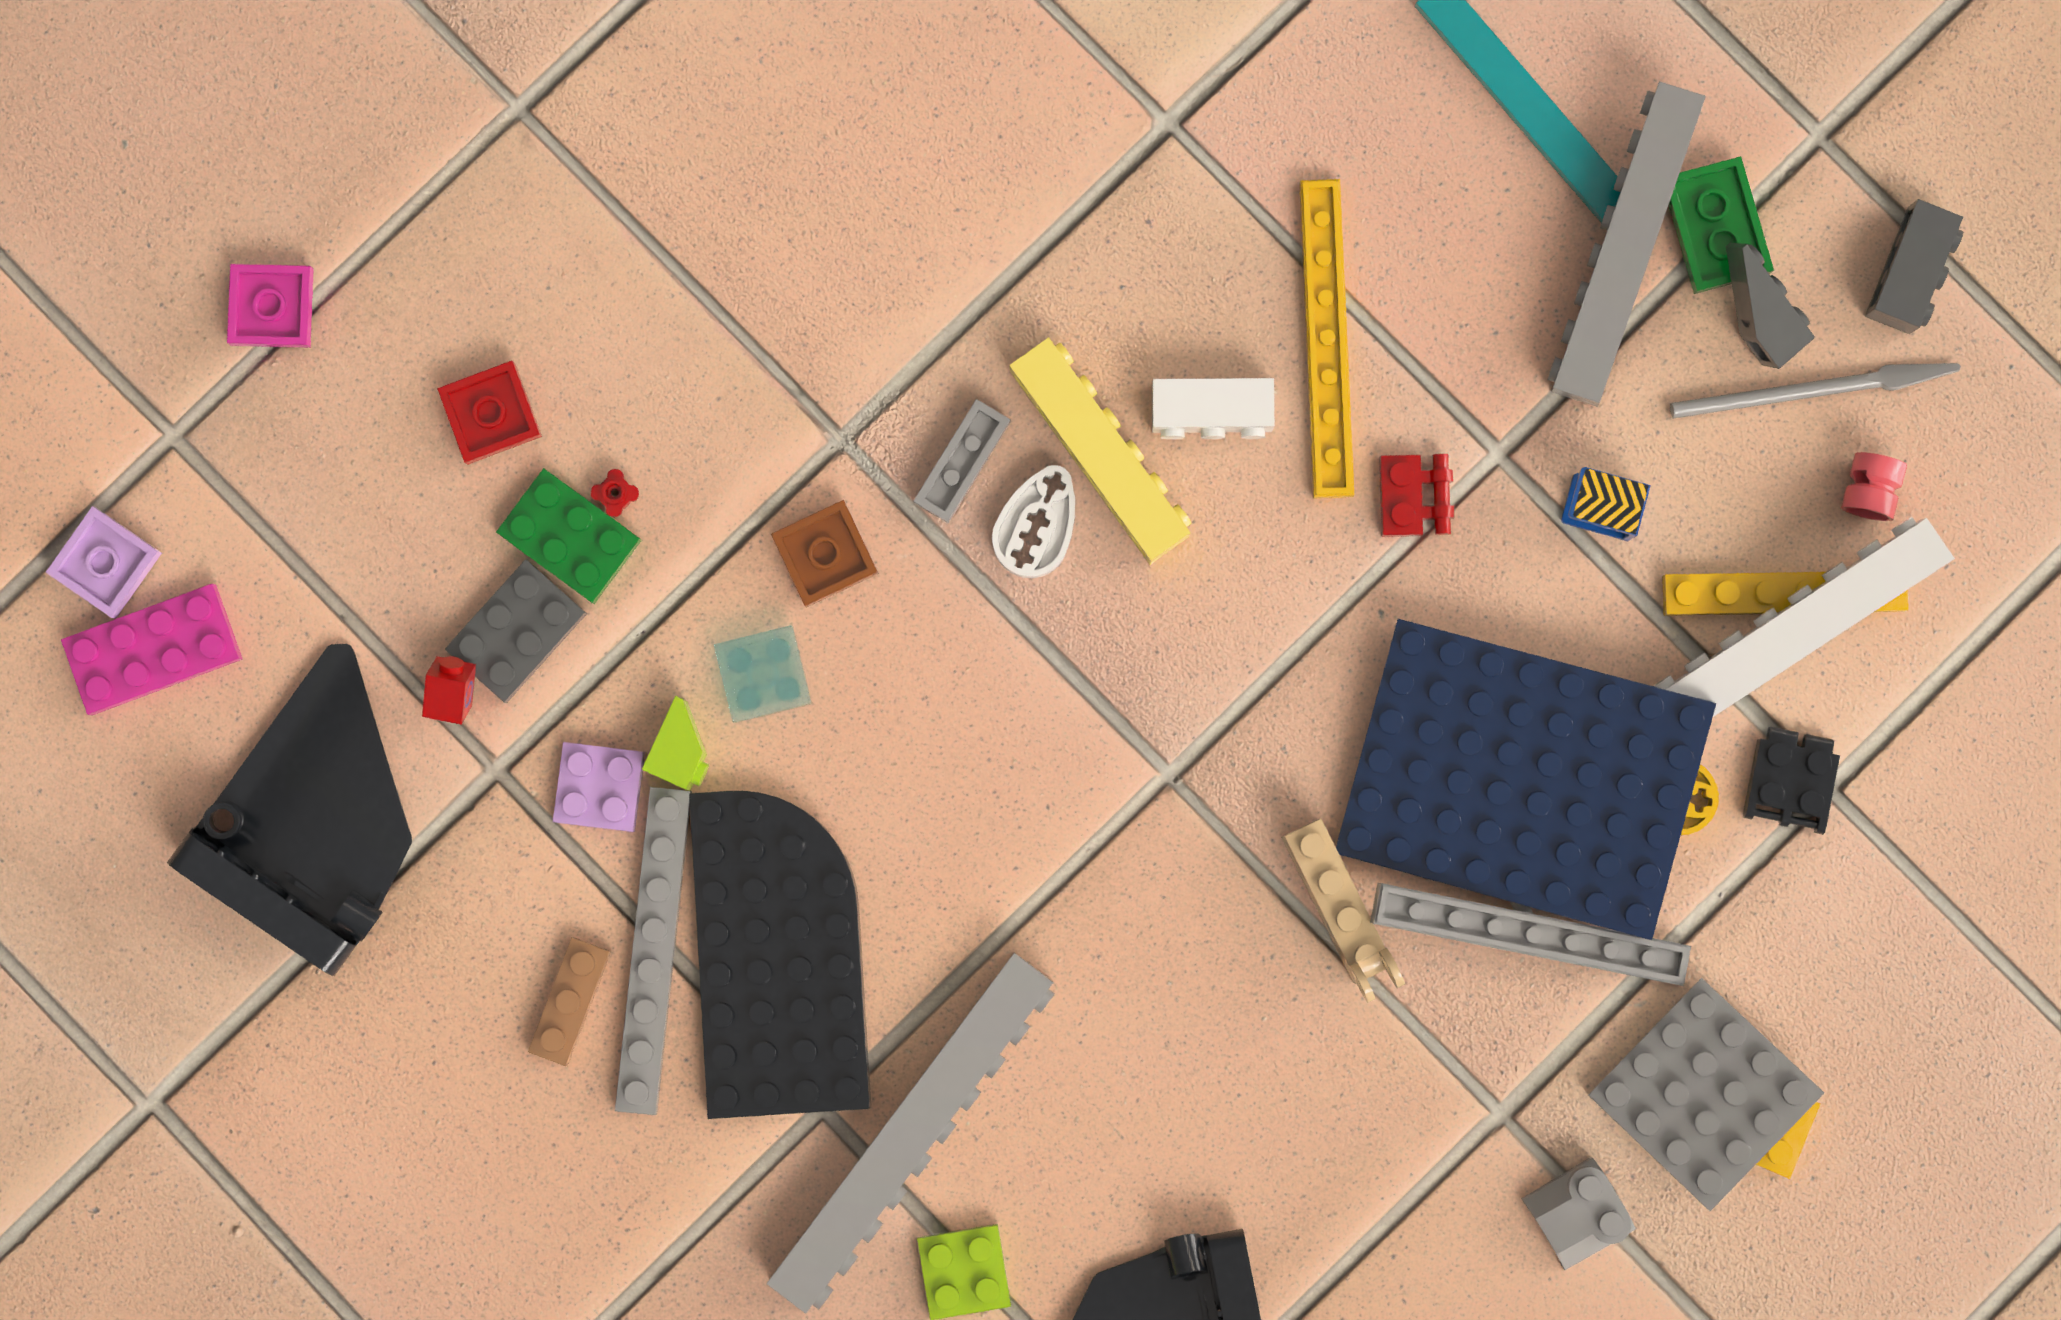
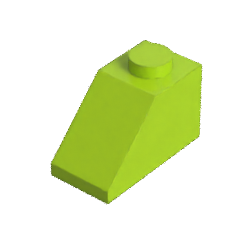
(678, 749)

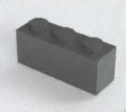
(1915, 267)

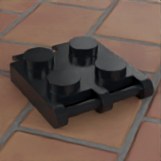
(1792, 779)

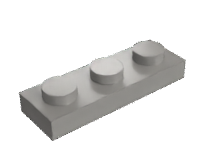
(962, 461)

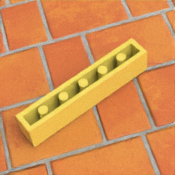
(1100, 450)

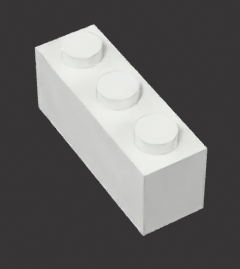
(1213, 407)

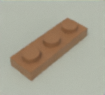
(569, 1001)

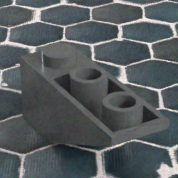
(1764, 315)

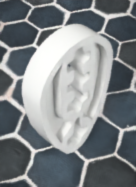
(1054, 538)

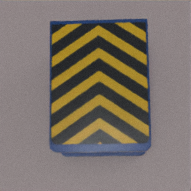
(1605, 504)

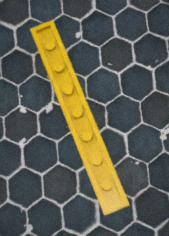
(1326, 338)

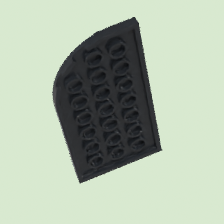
(777, 960)

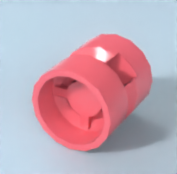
(1874, 486)

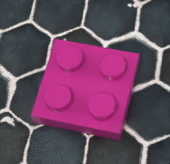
(270, 305)

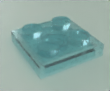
(763, 674)

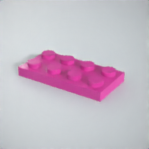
(151, 649)

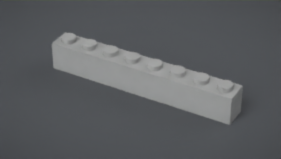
(1628, 243)

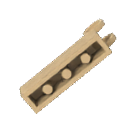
(1340, 906)

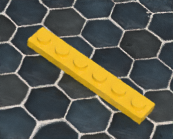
(1743, 593)

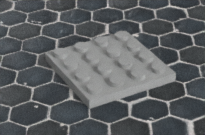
(1706, 1094)

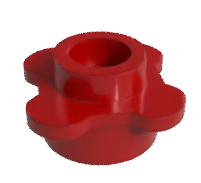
(626, 495)

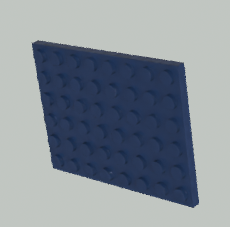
(1525, 778)

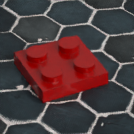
(489, 412)

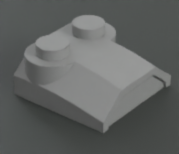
(1579, 1213)

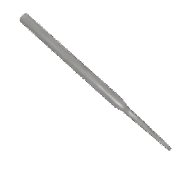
(1888, 377)

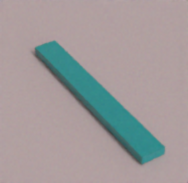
(1524, 101)

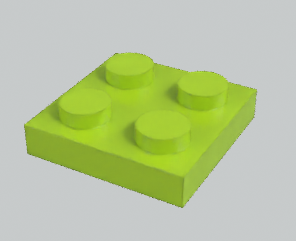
(964, 1272)

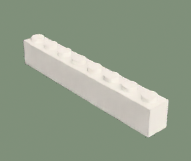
(1814, 616)

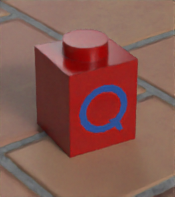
(449, 689)

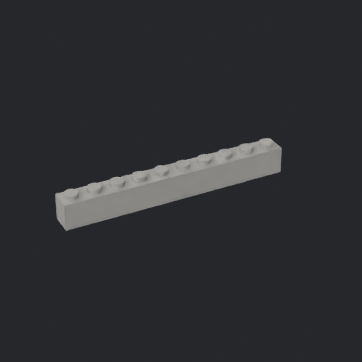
(910, 1133)

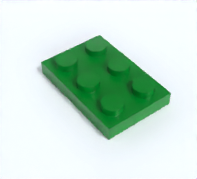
(1709, 212)
(568, 536)

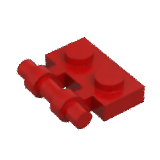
(1402, 495)

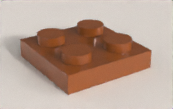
(824, 553)

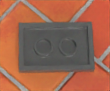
(516, 631)

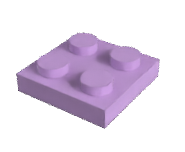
(103, 562)
(598, 787)

